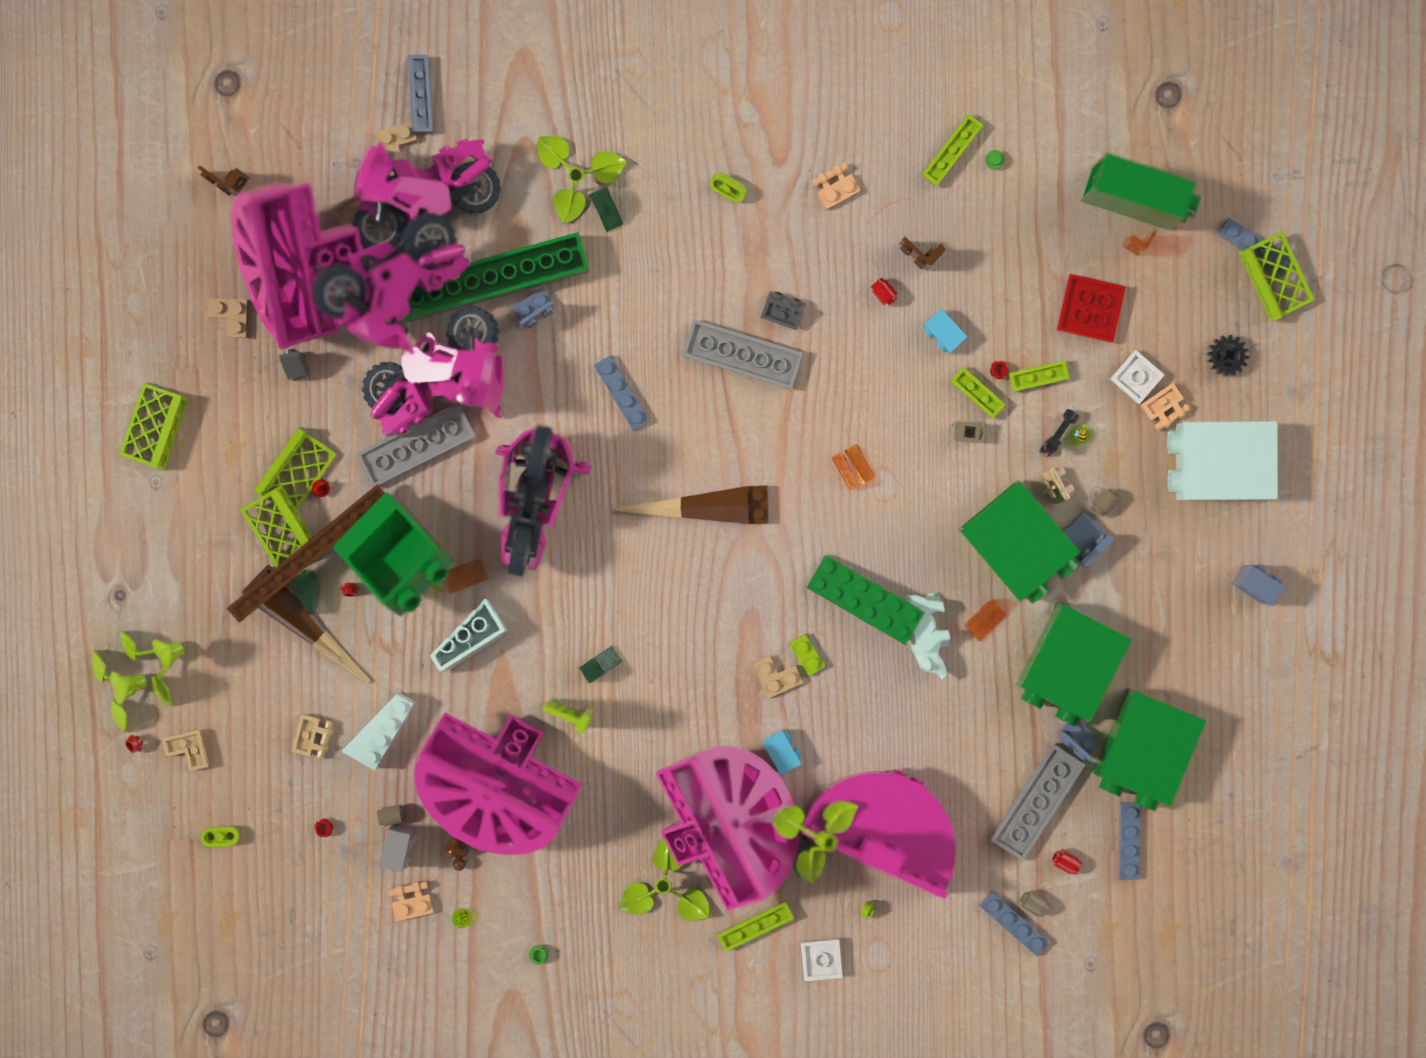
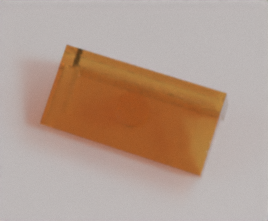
(1137, 245)
(853, 467)
(466, 576)
(984, 619)

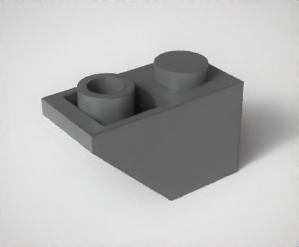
(294, 364)

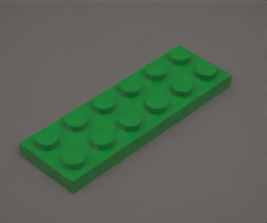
(865, 600)

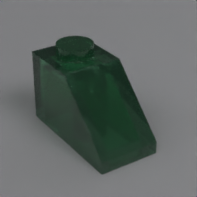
(606, 209)
(306, 589)
(600, 664)

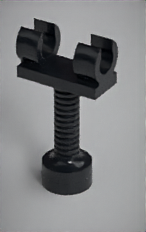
(1053, 442)

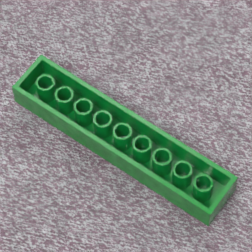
(502, 276)

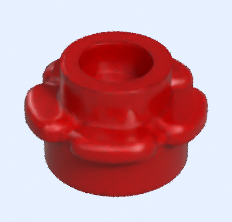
(1004, 370)
(320, 488)
(350, 590)
(133, 743)
(318, 828)

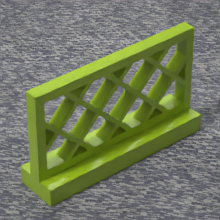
(1260, 280)
(166, 435)
(285, 457)
(291, 516)
(569, 714)

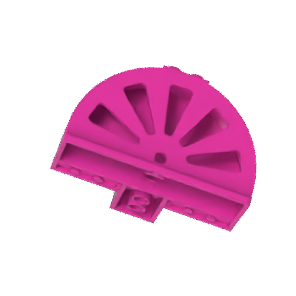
(281, 256)
(491, 787)
(727, 821)
(893, 829)

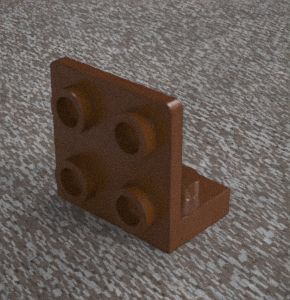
(234, 180)
(921, 260)

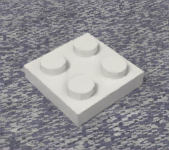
(1136, 377)
(821, 959)

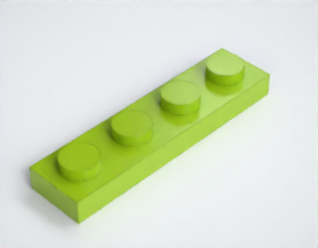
(952, 150)
(755, 926)

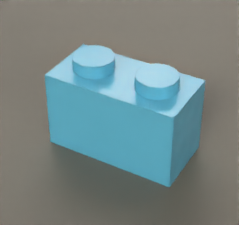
(944, 332)
(782, 752)

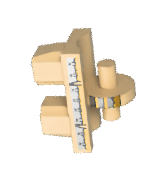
(1054, 485)

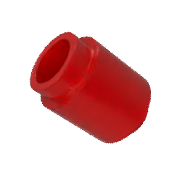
(884, 291)
(1066, 862)

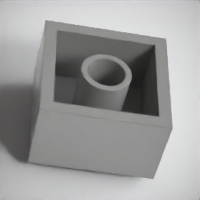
(397, 848)

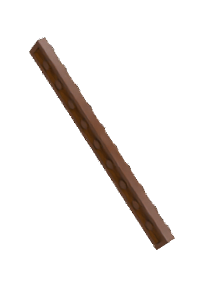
(303, 556)

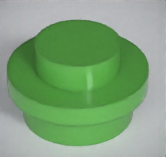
(994, 159)
(538, 954)

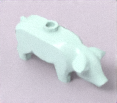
(926, 638)

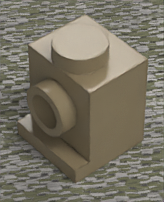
(960, 428)

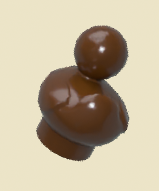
(457, 850)

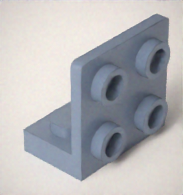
(533, 308)
(1087, 538)
(1080, 739)

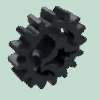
(1232, 361)

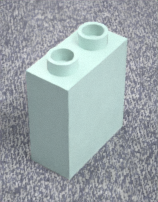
(1224, 461)

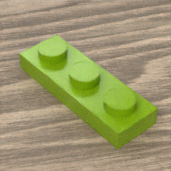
(1038, 376)
(977, 392)

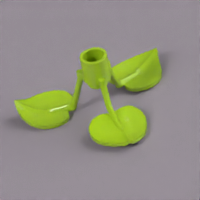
(567, 203)
(166, 653)
(121, 686)
(811, 863)
(637, 898)

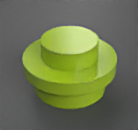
(868, 910)

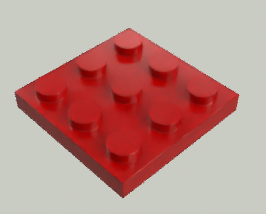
(1090, 308)

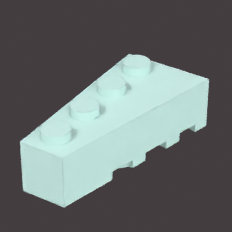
(471, 636)
(379, 734)

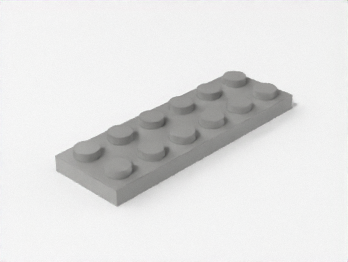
(742, 354)
(422, 443)
(1037, 802)

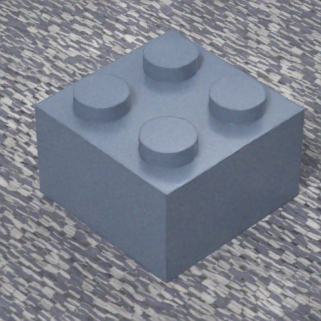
(1258, 585)

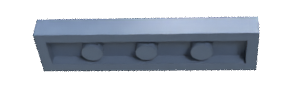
(420, 93)
(1244, 238)
(621, 393)
(1129, 841)
(1014, 923)

